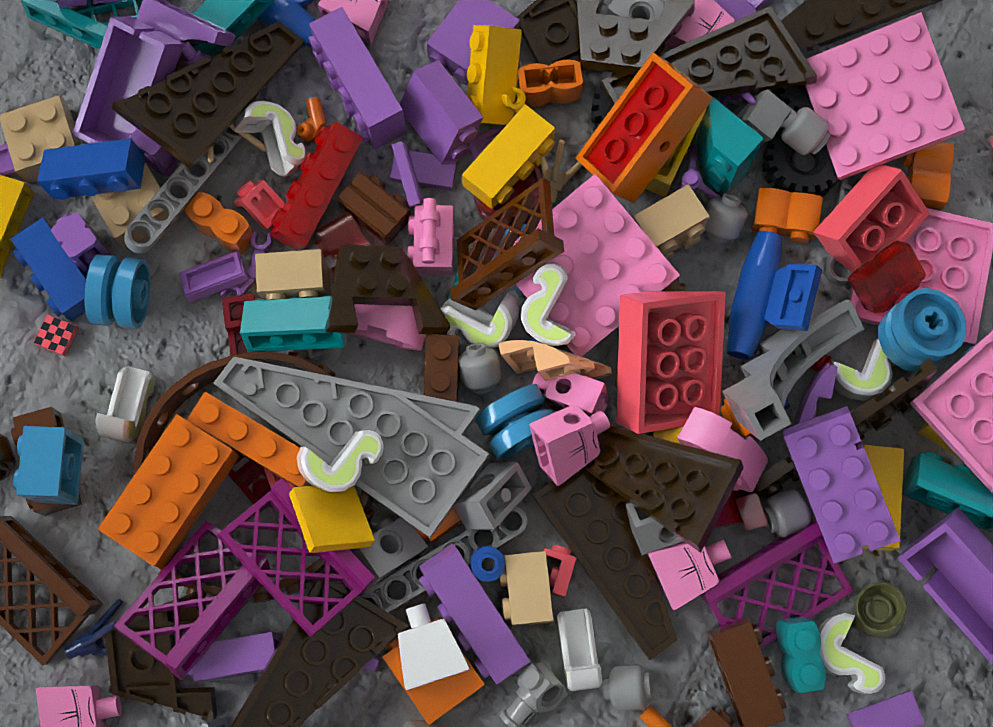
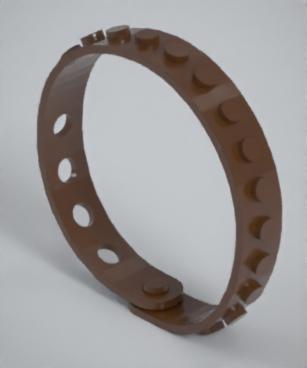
(187, 387)

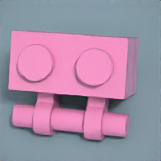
(432, 239)

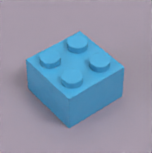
(49, 465)

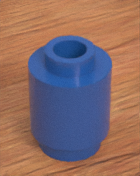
(476, 563)

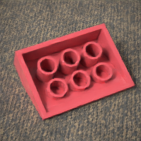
(669, 357)

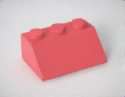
(872, 216)

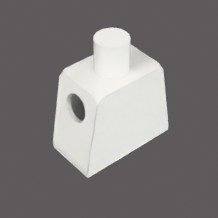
(428, 650)

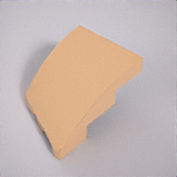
(548, 360)

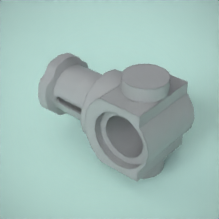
(537, 692)

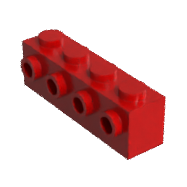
(315, 186)

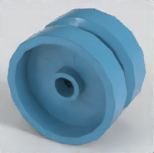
(117, 291)
(922, 328)
(510, 421)

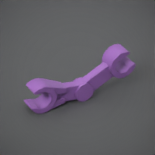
(243, 288)

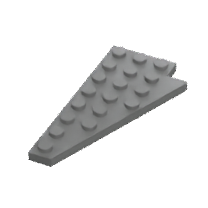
(424, 448)

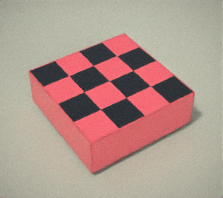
(56, 335)

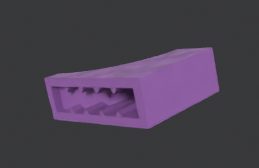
(182, 24)

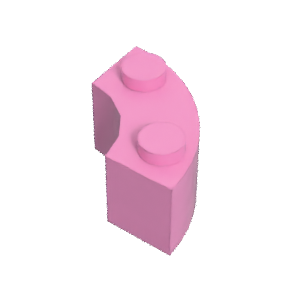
(389, 325)
(713, 434)

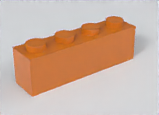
(248, 438)

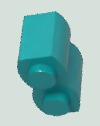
(800, 661)

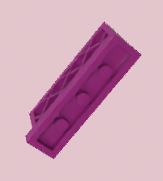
(768, 560)
(342, 562)
(211, 621)

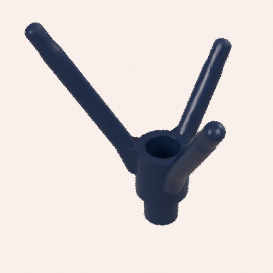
(92, 640)

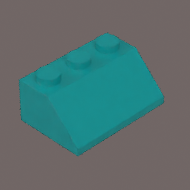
(725, 148)
(948, 488)

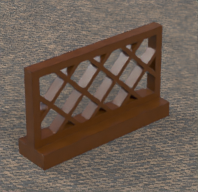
(513, 261)
(54, 576)

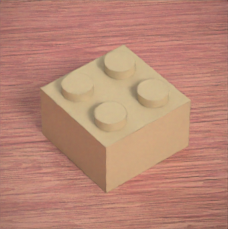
(36, 129)
(121, 208)
(674, 221)
(292, 275)
(527, 589)

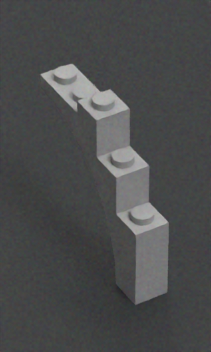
(786, 356)

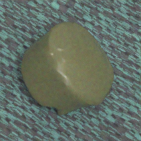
(880, 610)

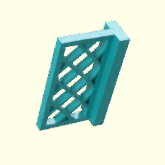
(75, 23)

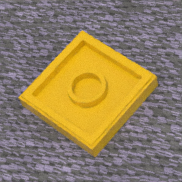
(331, 519)

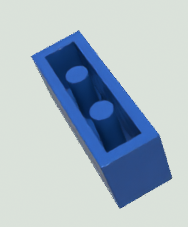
(92, 169)
(51, 269)

